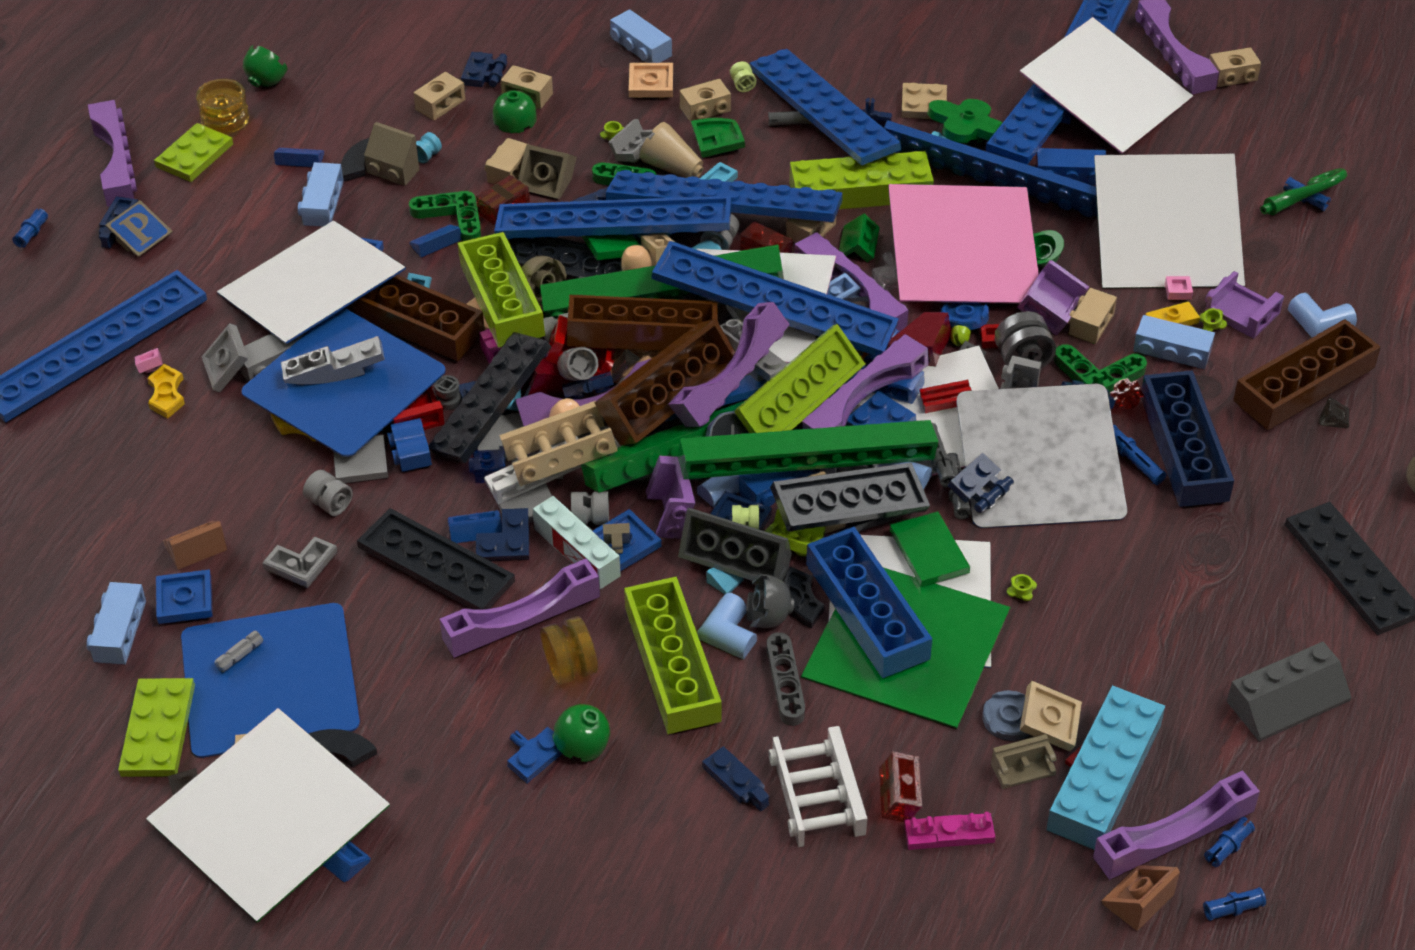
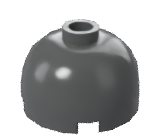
(769, 602)

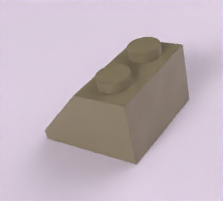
(391, 154)
(546, 171)

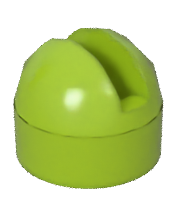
(959, 335)

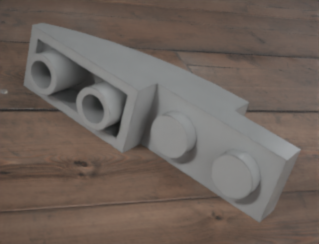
(327, 366)
(765, 367)

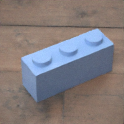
(640, 37)
(321, 194)
(1174, 342)
(116, 623)

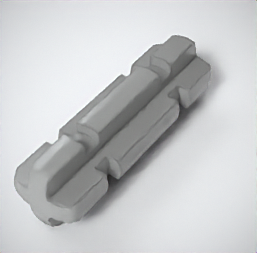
(238, 651)

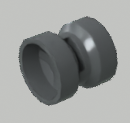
(448, 392)

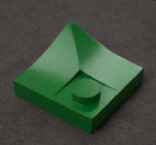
(717, 135)

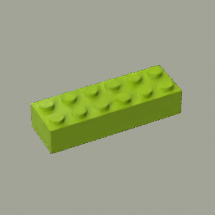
(862, 184)
(500, 288)
(672, 655)

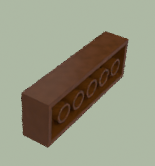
(421, 316)
(632, 321)
(1306, 374)
(643, 397)

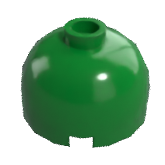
(263, 67)
(514, 112)
(581, 732)

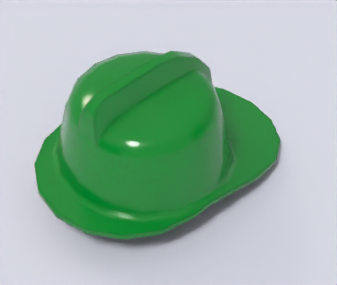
(1048, 246)

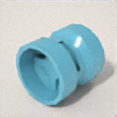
(428, 146)

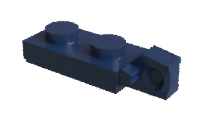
(117, 207)
(736, 778)

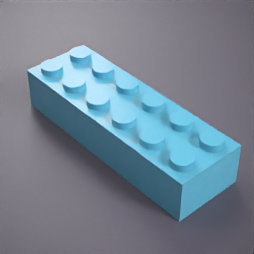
(1105, 767)

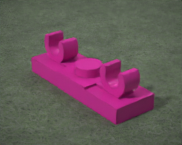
(949, 831)

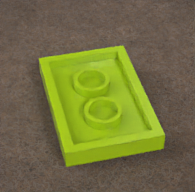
(193, 152)

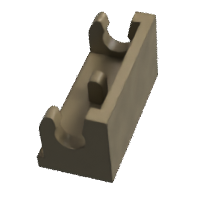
(1023, 761)

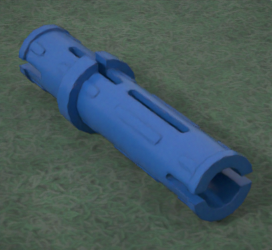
(1128, 448)

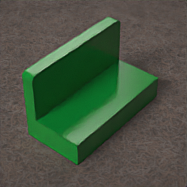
(860, 236)

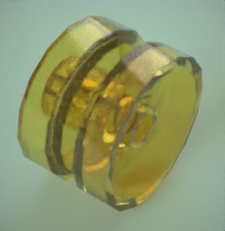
(222, 105)
(569, 650)

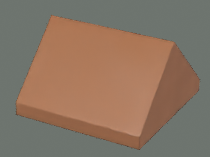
(196, 544)
(1142, 893)

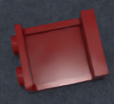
(558, 344)
(426, 408)

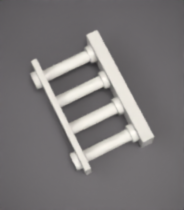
(839, 769)

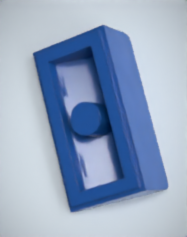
(298, 157)
(436, 240)
(465, 527)
(347, 862)

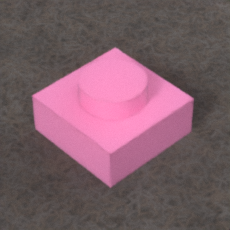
(1178, 288)
(148, 361)

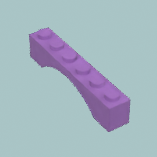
(1194, 70)
(108, 126)
(879, 299)
(760, 330)
(899, 362)
(538, 405)
(475, 628)
(1134, 846)

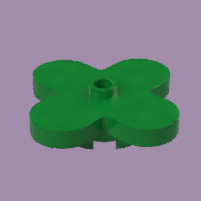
(964, 121)

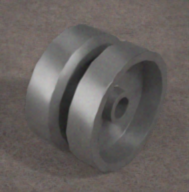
(1025, 337)

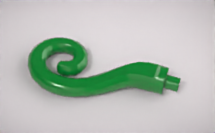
(1321, 182)

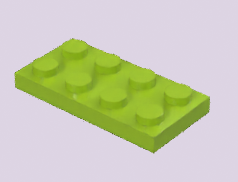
(157, 727)

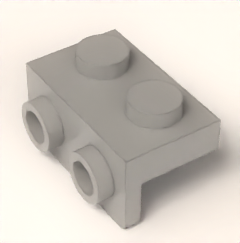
(628, 142)
(1021, 373)

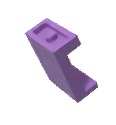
(1053, 296)
(1242, 307)
(675, 493)

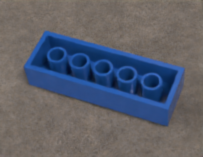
(869, 602)

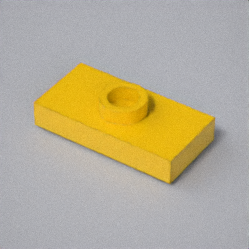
(1180, 313)

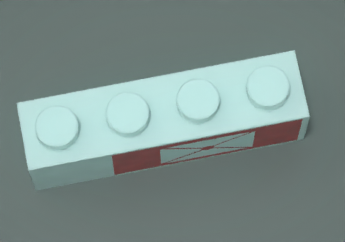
(575, 539)

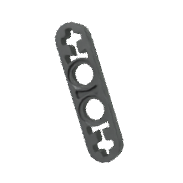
(788, 678)

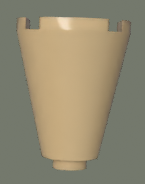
(670, 153)

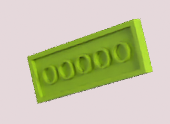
(801, 384)

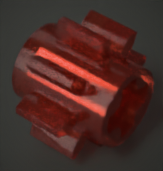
(1127, 393)

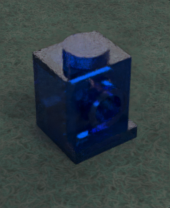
(487, 462)

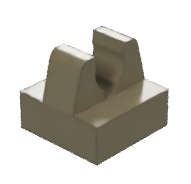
(616, 535)

